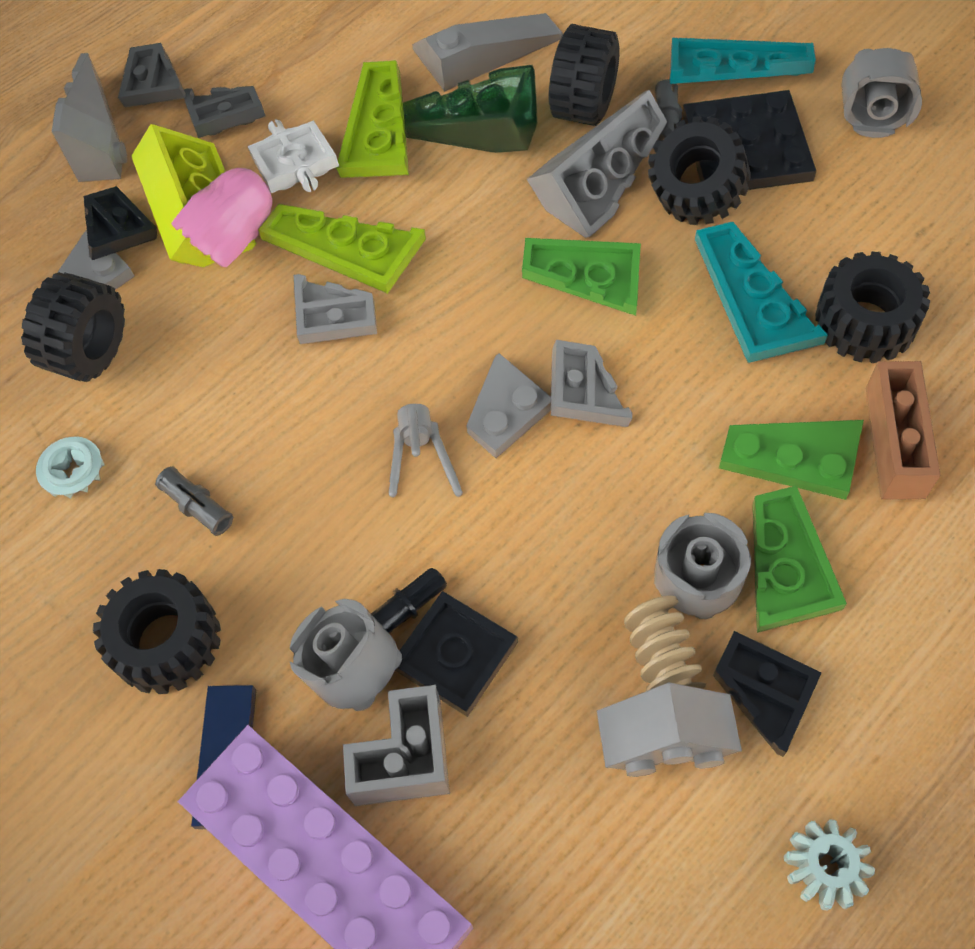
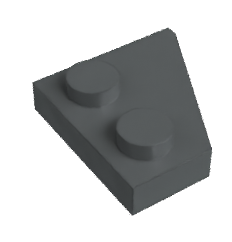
(149, 77)

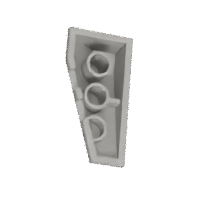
(480, 47)
(86, 127)
(591, 174)

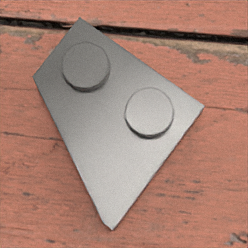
(583, 387)

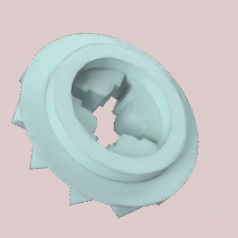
(58, 458)

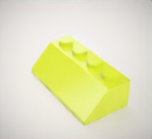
(171, 172)

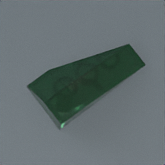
(480, 116)

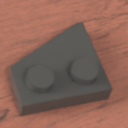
(223, 109)

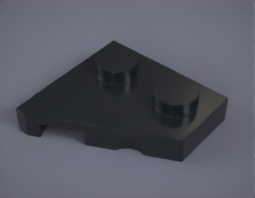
(114, 223)
(766, 688)

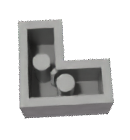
(670, 728)
(407, 763)

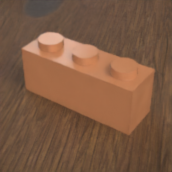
(902, 430)

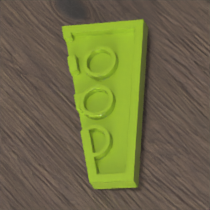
(376, 125)
(343, 244)

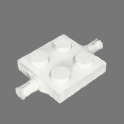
(293, 156)

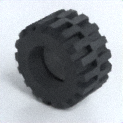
(584, 74)
(692, 144)
(881, 283)
(73, 326)
(134, 609)

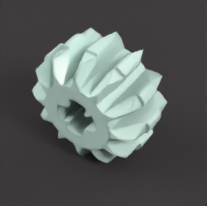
(842, 882)

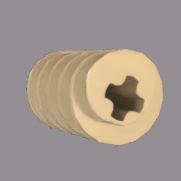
(659, 644)

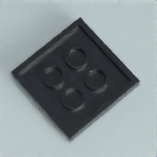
(768, 133)

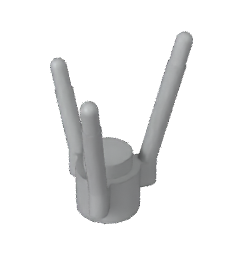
(415, 430)

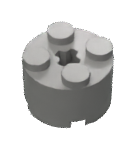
(881, 92)
(705, 540)
(344, 655)

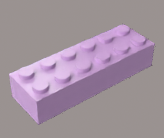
(317, 854)

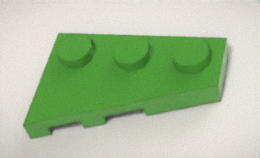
(586, 269)
(802, 454)
(790, 563)

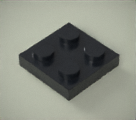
(455, 652)

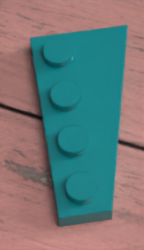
(737, 59)
(753, 297)

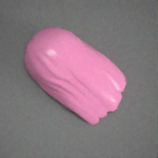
(226, 214)

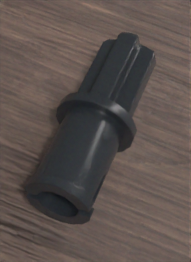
(409, 600)

